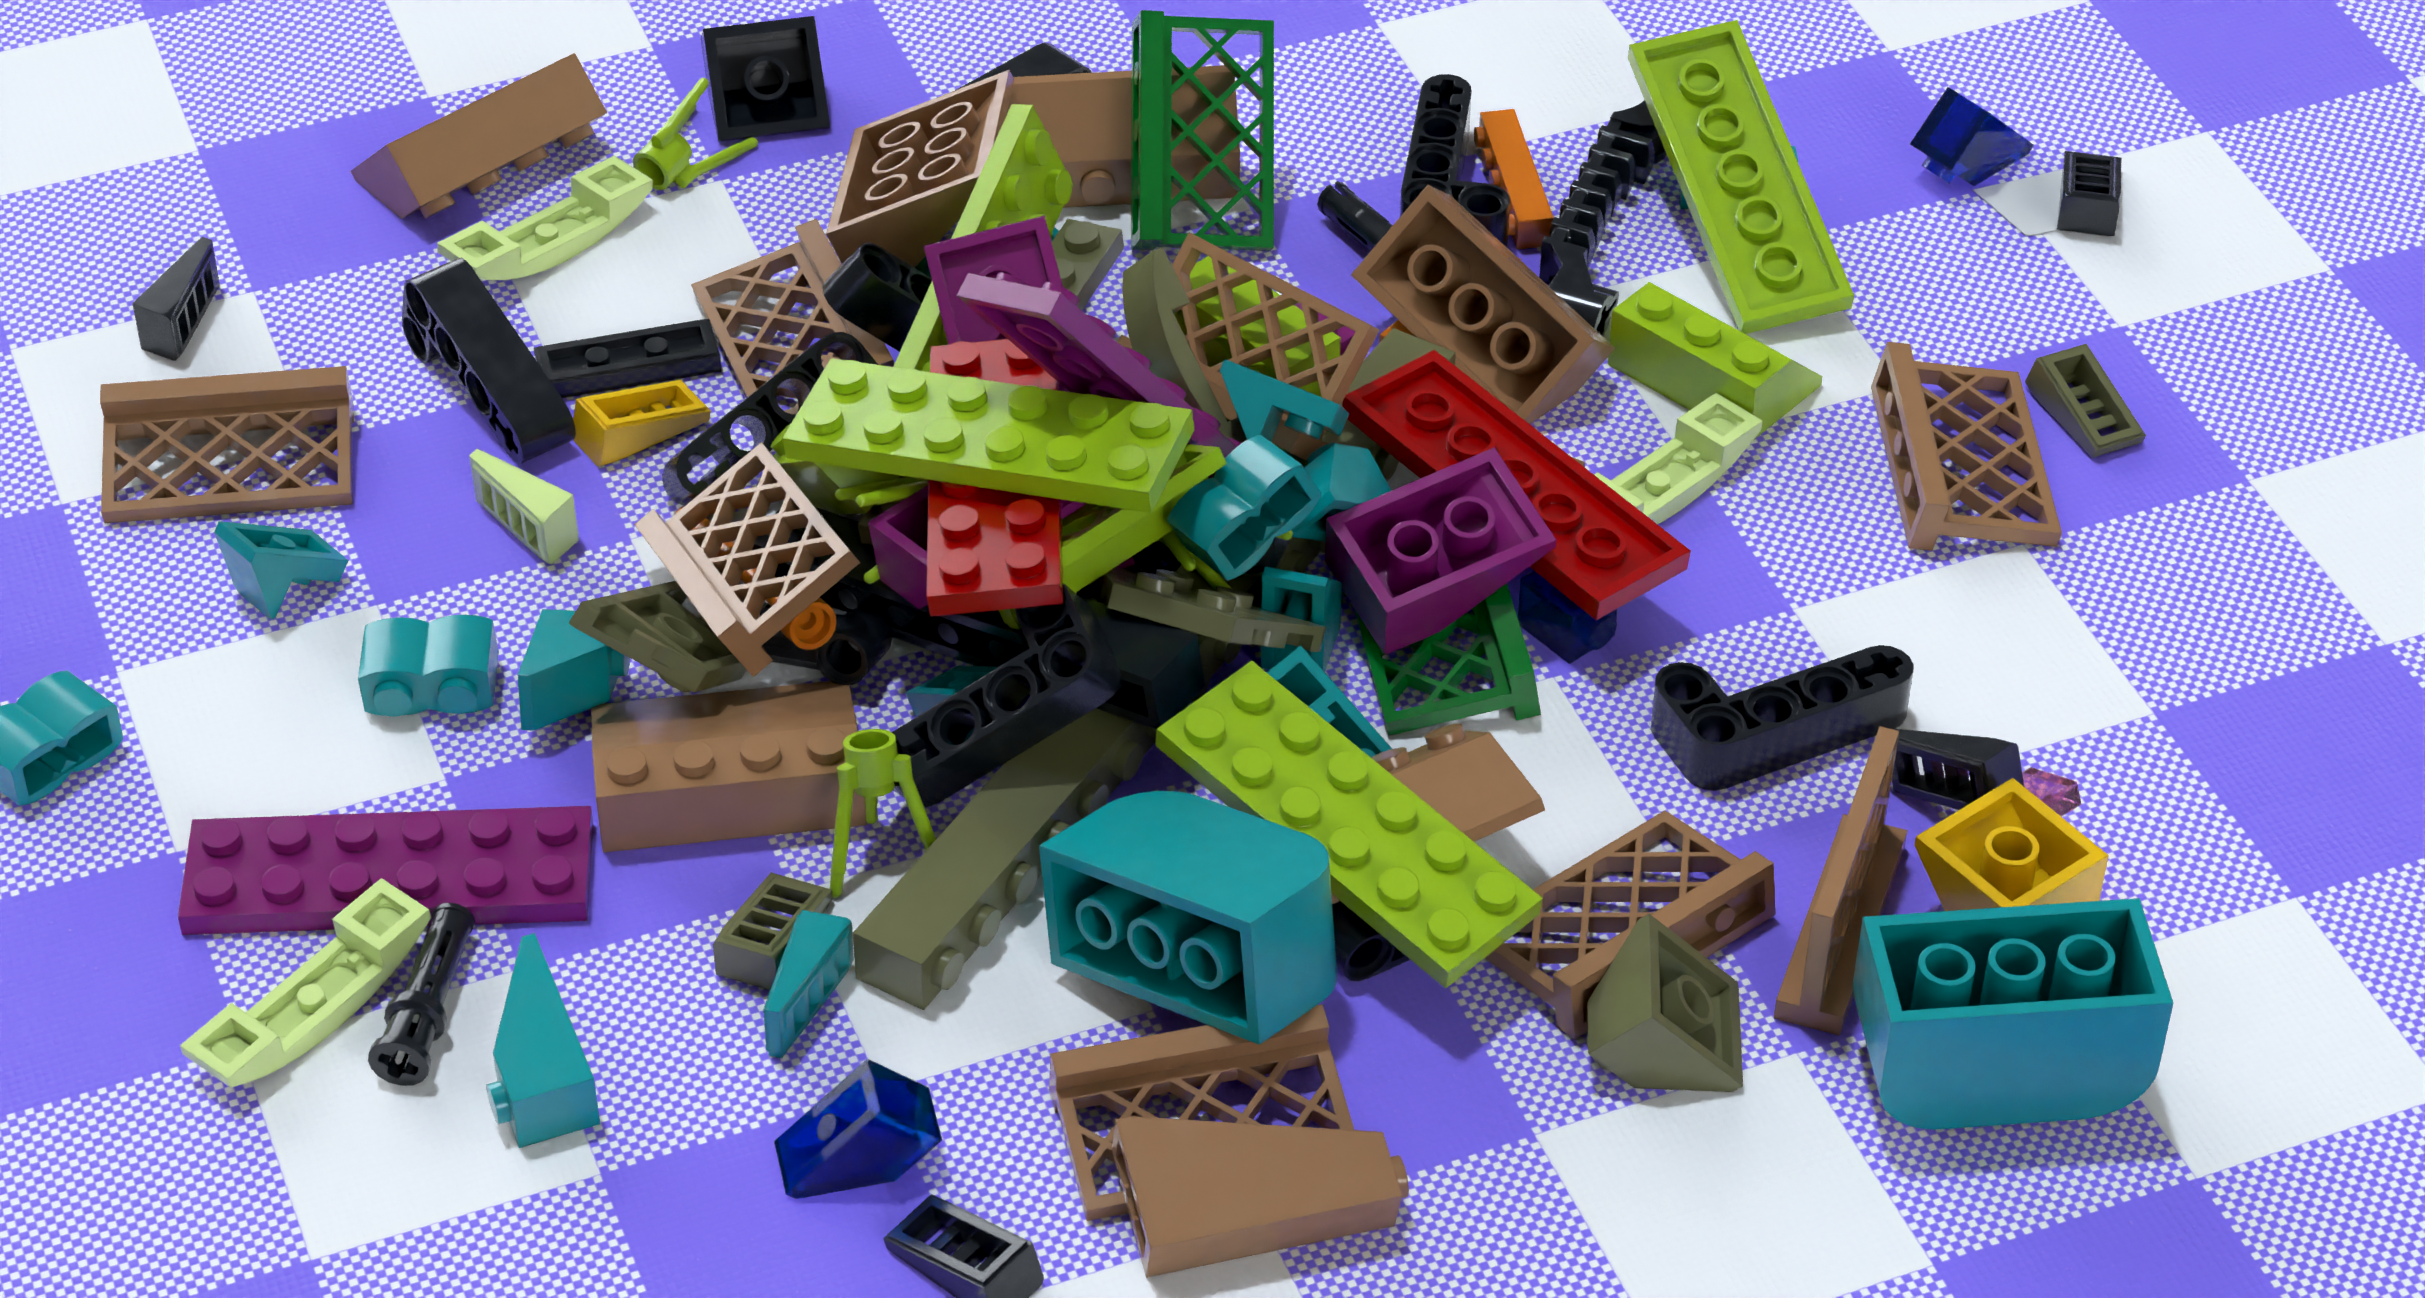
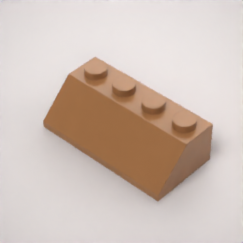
(1092, 131)
(482, 139)
(1480, 300)
(1465, 780)

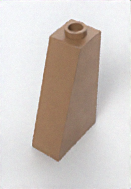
(1249, 1189)

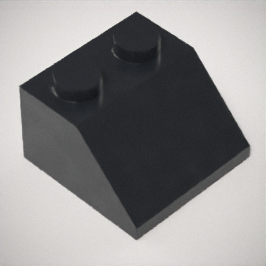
(765, 78)

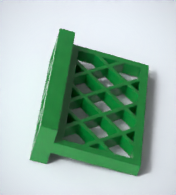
(1154, 116)
(1505, 664)

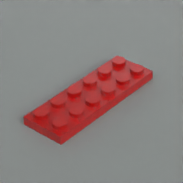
(1439, 416)
(989, 543)

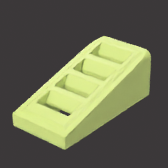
(525, 505)

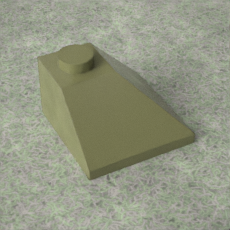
(1666, 1016)

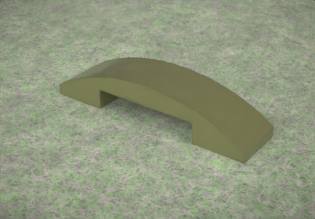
(1149, 301)

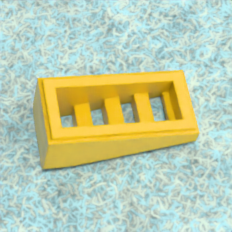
(634, 419)

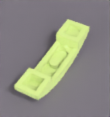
(597, 205)
(1681, 470)
(317, 997)

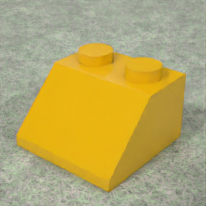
(2010, 854)

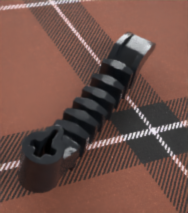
(1620, 158)

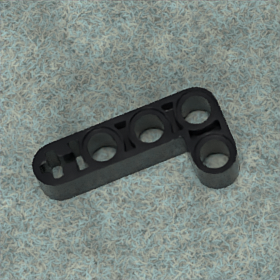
(1440, 151)
(457, 319)
(758, 414)
(991, 704)
(1779, 723)

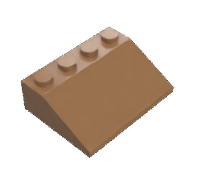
(917, 170)
(721, 765)

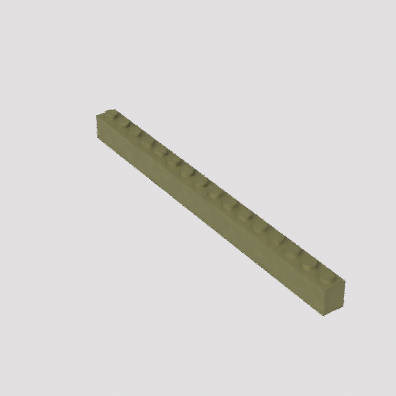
(991, 850)

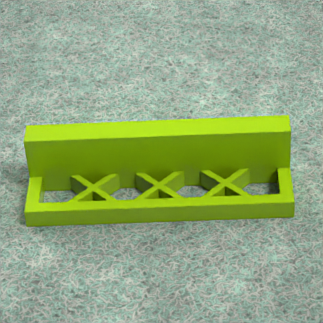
(1105, 536)

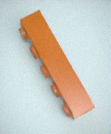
(1513, 170)

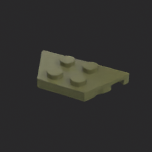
(1216, 614)
(661, 635)

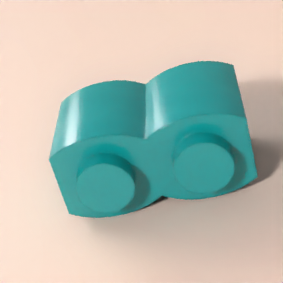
(1245, 505)
(428, 665)
(54, 731)

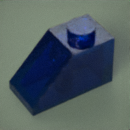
(1967, 141)
(1559, 621)
(858, 1134)

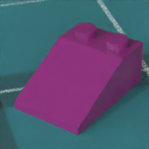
(1434, 548)

